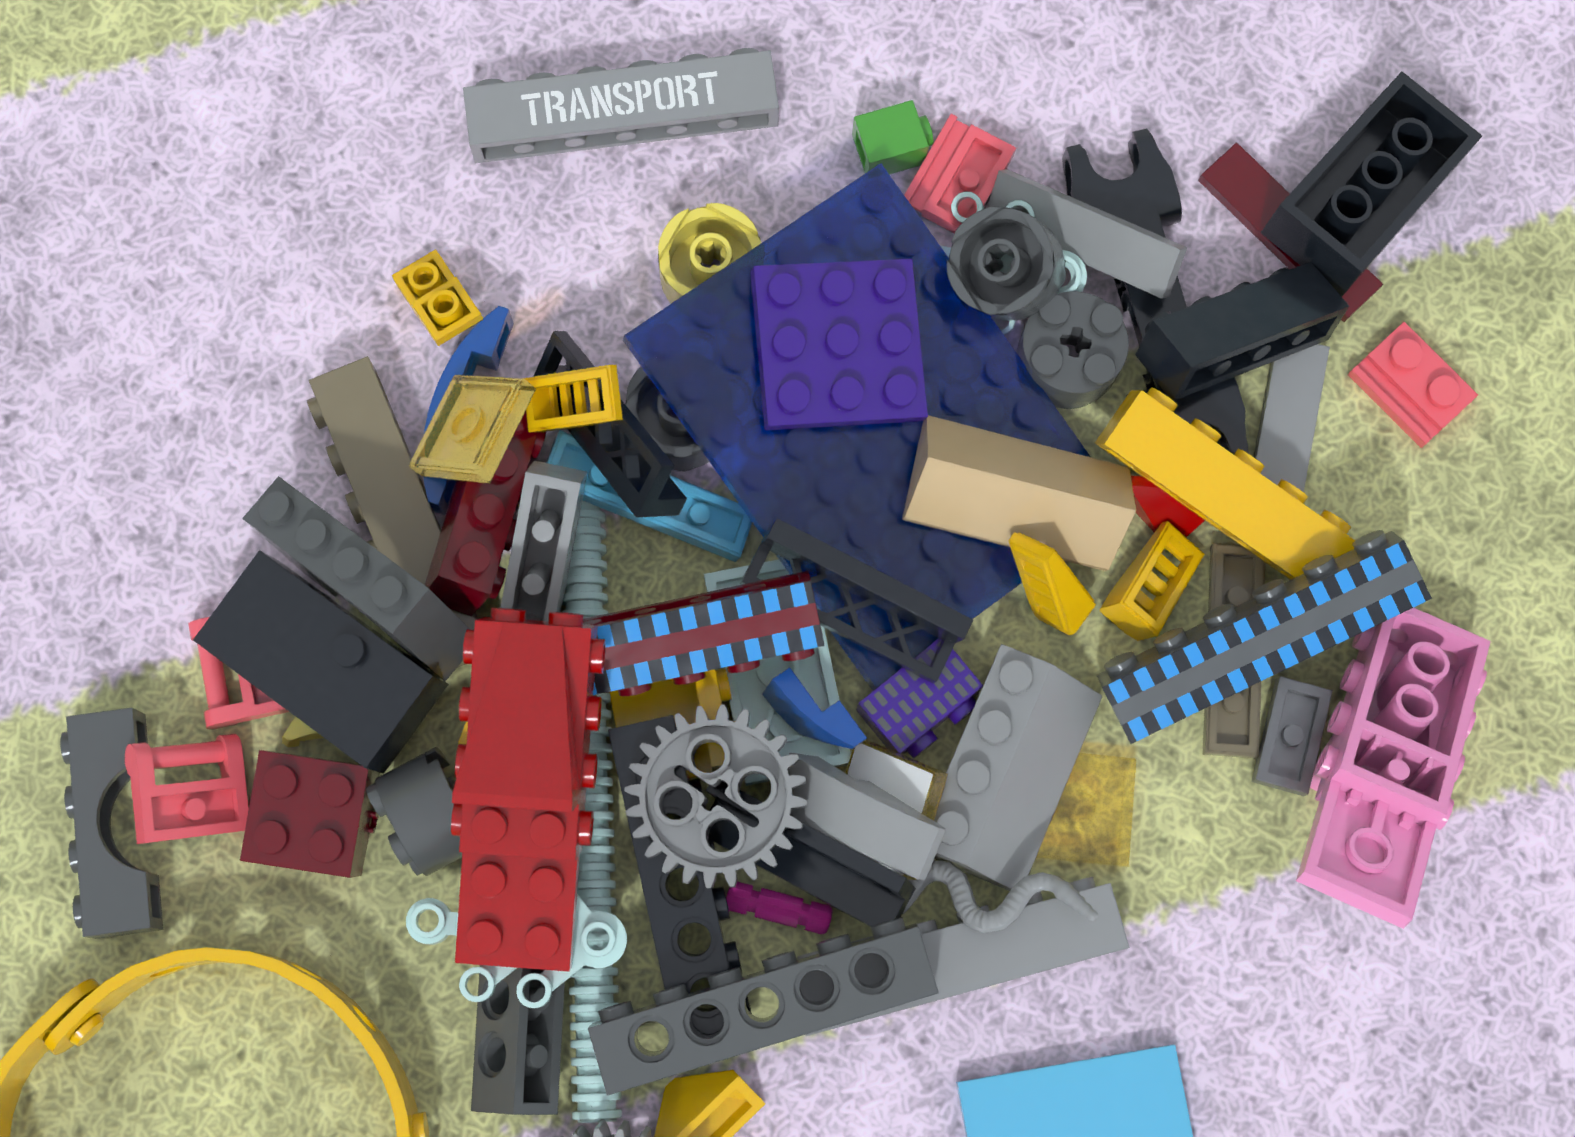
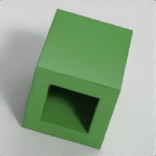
(892, 137)

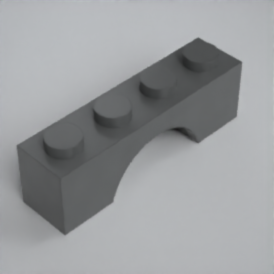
(113, 892)

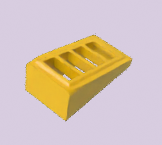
(544, 408)
(1050, 585)
(1130, 607)

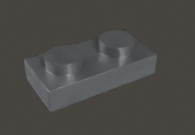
(1292, 736)

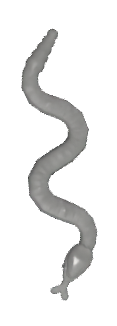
(1011, 906)

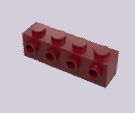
(480, 528)

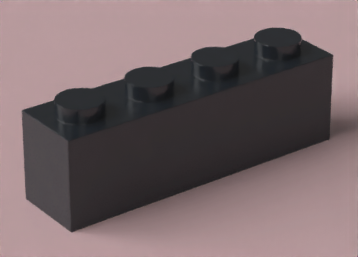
(1240, 330)

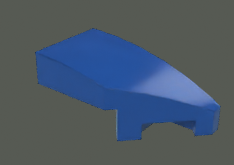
(801, 712)

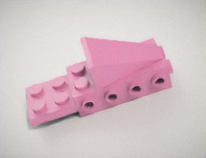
(1392, 762)

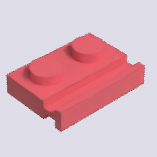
(958, 162)
(1412, 384)

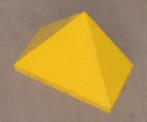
(706, 1106)

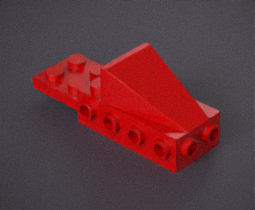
(524, 786)

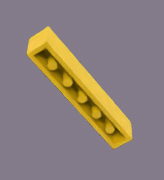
(1220, 485)

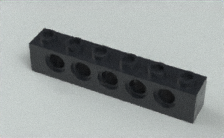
(666, 912)

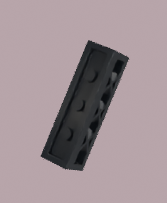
(618, 448)
(873, 587)
(823, 867)

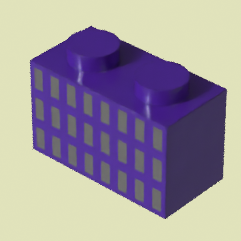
(910, 708)

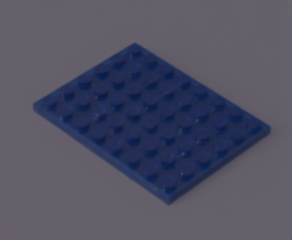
(851, 479)

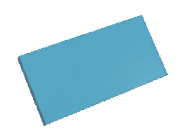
(1093, 1097)

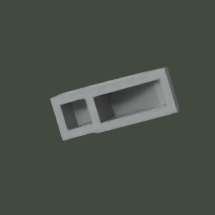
(865, 818)

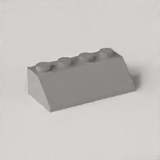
(1012, 767)

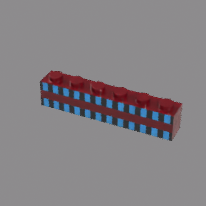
(708, 633)

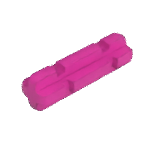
(779, 908)

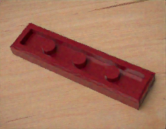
(1253, 199)

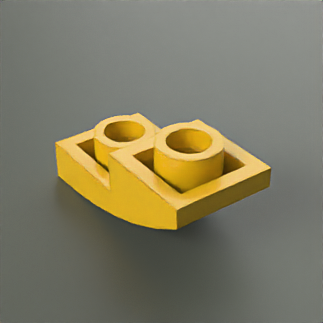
(437, 297)

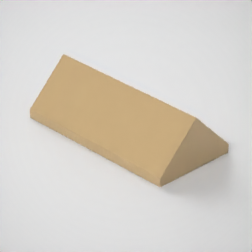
(1004, 485)

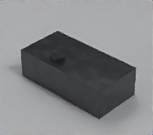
(1371, 183)
(320, 662)

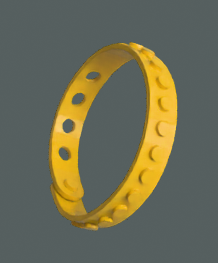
(82, 1009)

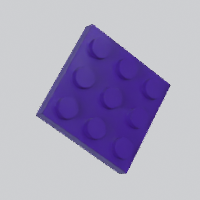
(838, 344)

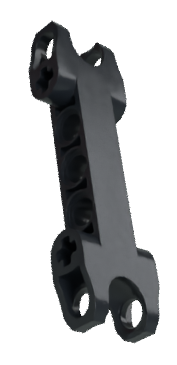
(1151, 202)

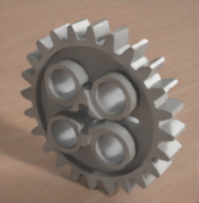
(687, 839)

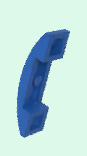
(480, 347)

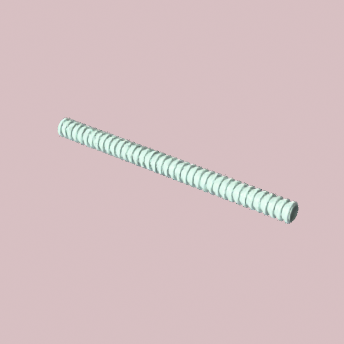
(592, 985)

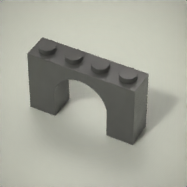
(361, 575)

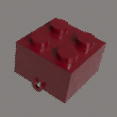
(309, 814)

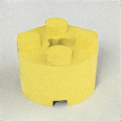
(699, 238)

